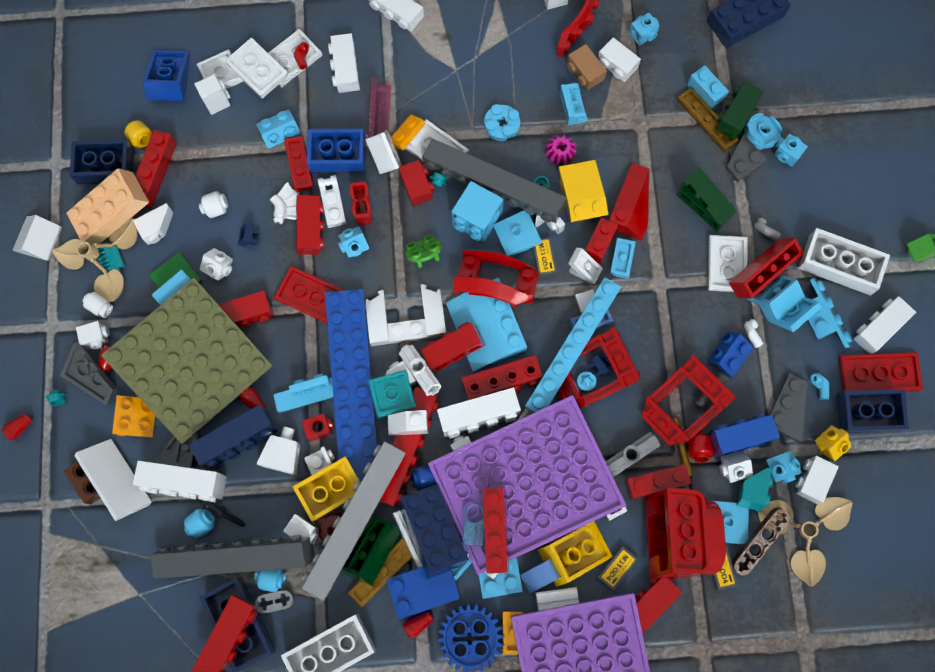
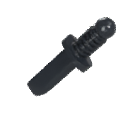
(220, 512)

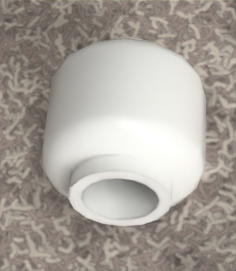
(213, 204)

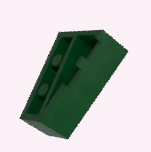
(705, 199)
(371, 551)

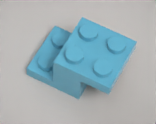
(785, 303)

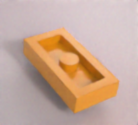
(407, 132)
(510, 646)

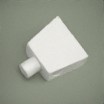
(281, 453)

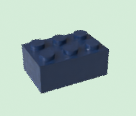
(96, 160)
(872, 410)

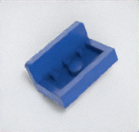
(731, 353)

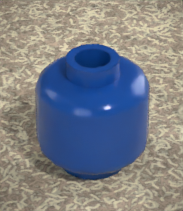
(422, 477)

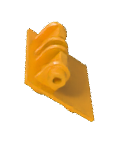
(132, 418)

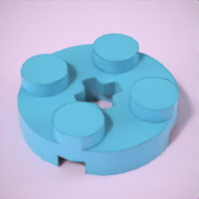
(506, 113)
(759, 138)

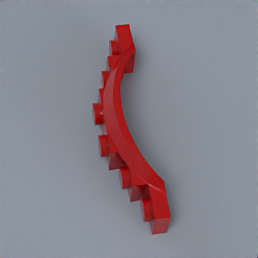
(575, 29)

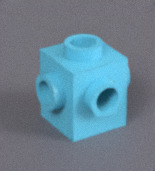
(644, 28)
(790, 149)
(353, 242)
(784, 467)

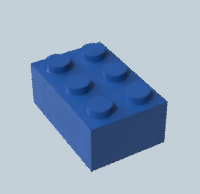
(336, 150)
(743, 435)

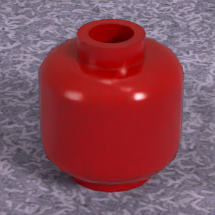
(700, 448)

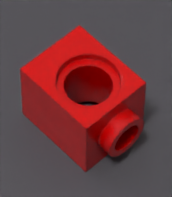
(310, 423)

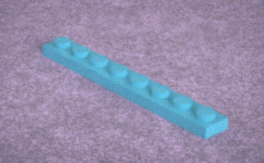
(573, 346)

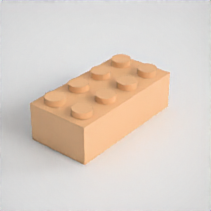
(107, 207)

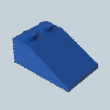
(166, 75)
(415, 593)

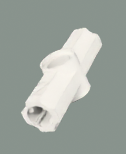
(420, 370)

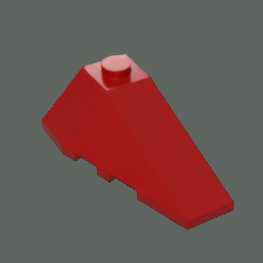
(633, 203)

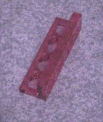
(379, 108)

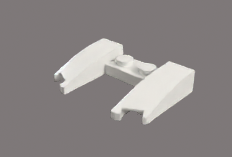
(383, 333)

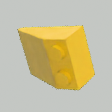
(583, 191)
(327, 489)
(576, 552)

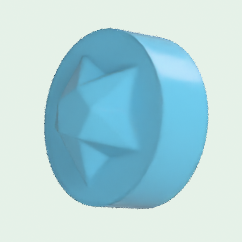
(586, 381)

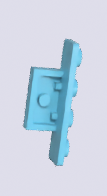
(824, 320)
(304, 393)

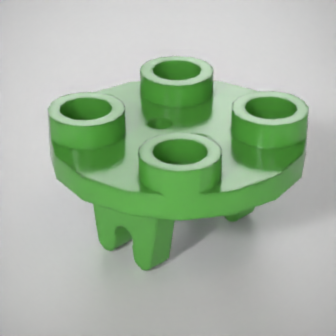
(423, 250)

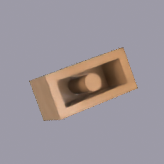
(586, 67)

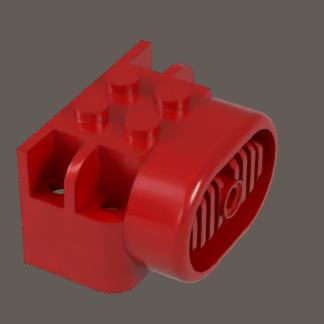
(684, 534)

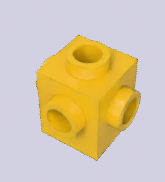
(833, 443)

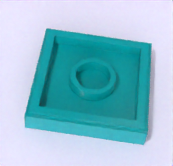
(392, 394)

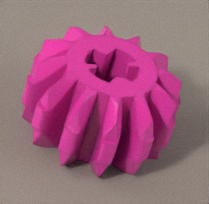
(560, 150)

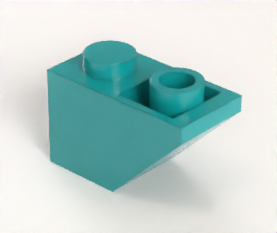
(754, 491)

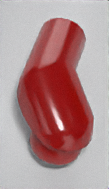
(300, 54)

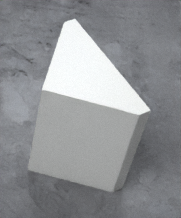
(383, 152)
(37, 237)

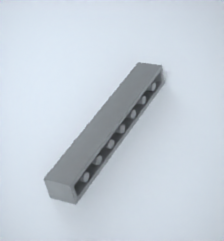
(354, 520)

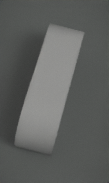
(272, 597)

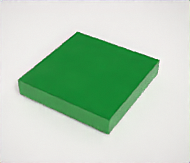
(172, 267)

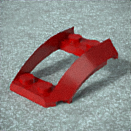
(468, 280)
(620, 361)
(706, 382)

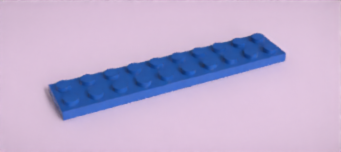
(350, 378)

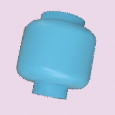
(199, 523)
(270, 579)

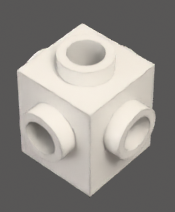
(216, 264)

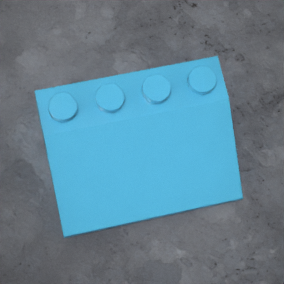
(495, 324)

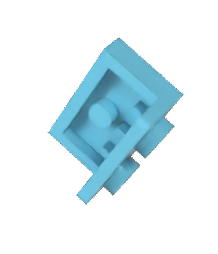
(278, 128)

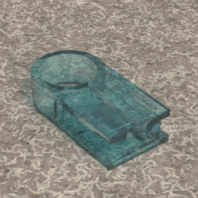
(473, 531)

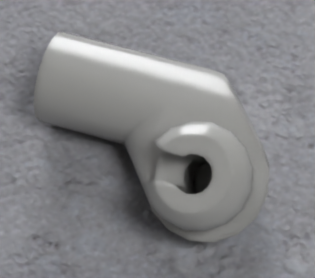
(760, 225)

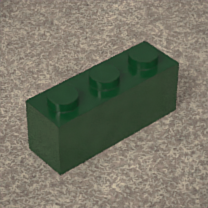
(739, 110)

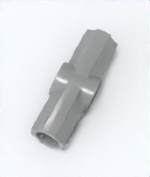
(641, 448)

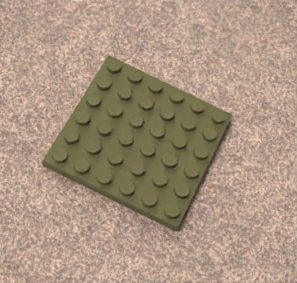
(187, 360)

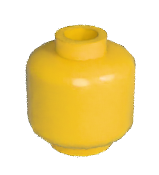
(137, 134)

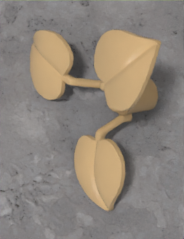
(74, 251)
(834, 514)

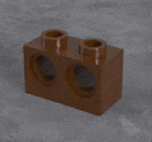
(81, 484)

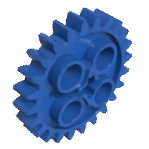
(472, 657)

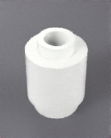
(97, 304)

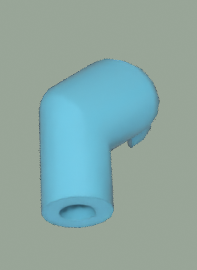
(822, 384)

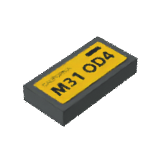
(545, 258)
(617, 568)
(725, 577)

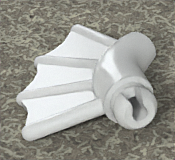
(284, 204)

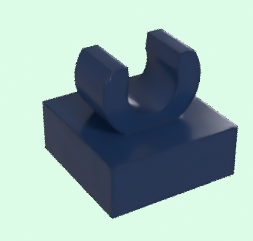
(246, 235)
(602, 364)

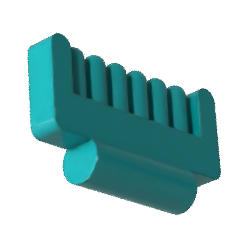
(113, 258)

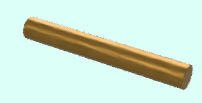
(683, 452)

